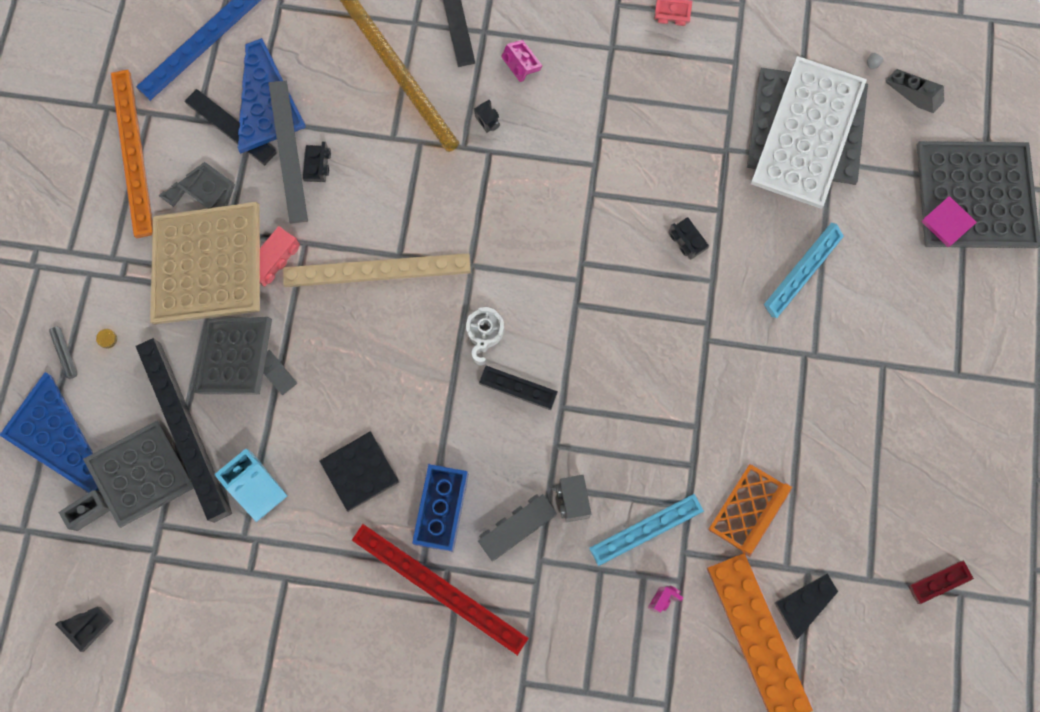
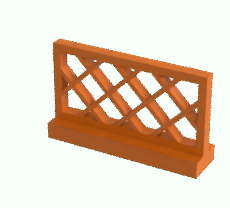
(764, 520)

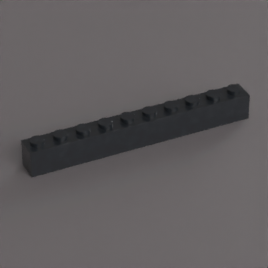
(183, 430)

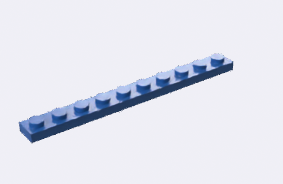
(194, 47)

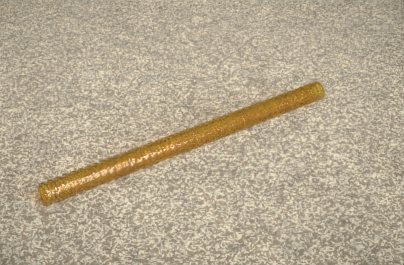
(401, 74)

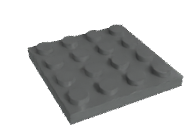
(233, 356)
(138, 474)

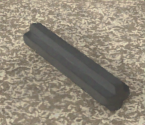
(63, 352)

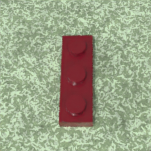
(940, 582)

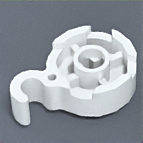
(484, 339)

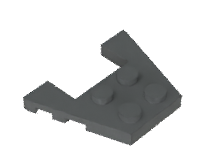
(204, 185)

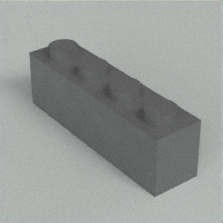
(516, 528)

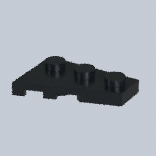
(805, 604)

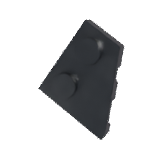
(85, 627)

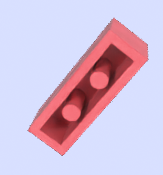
(275, 254)

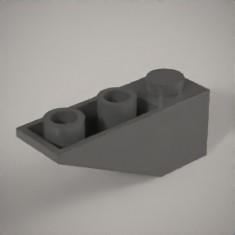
(919, 91)

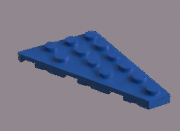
(256, 110)
(51, 434)

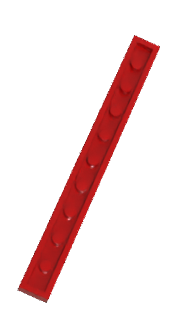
(440, 589)

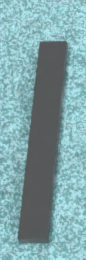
(288, 152)

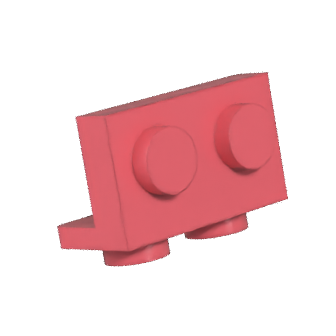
(674, 11)

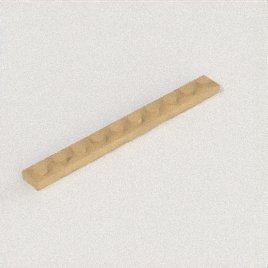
(376, 270)

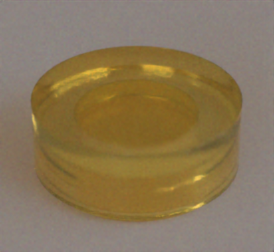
(106, 338)

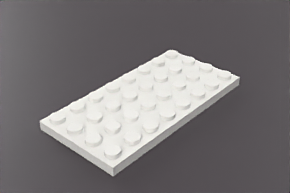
(809, 132)

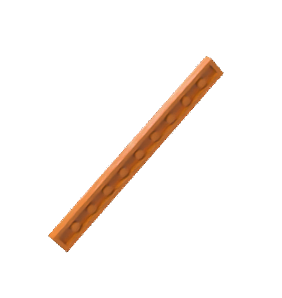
(132, 154)

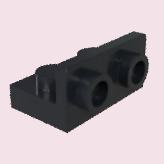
(316, 163)
(688, 238)

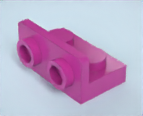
(520, 59)
(661, 598)

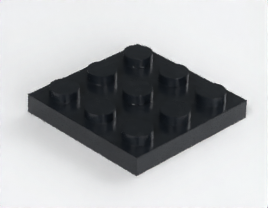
(359, 471)

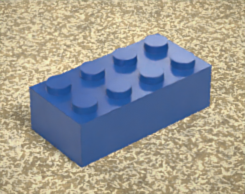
(440, 508)

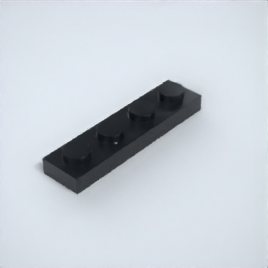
(518, 387)

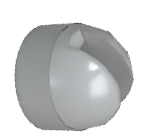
(874, 60)

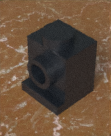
(487, 116)

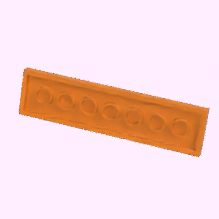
(758, 636)

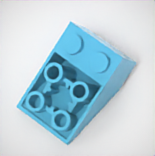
(251, 484)

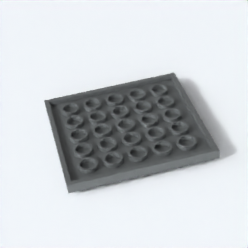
(768, 97)
(989, 183)

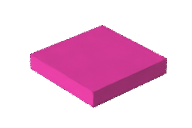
(948, 221)

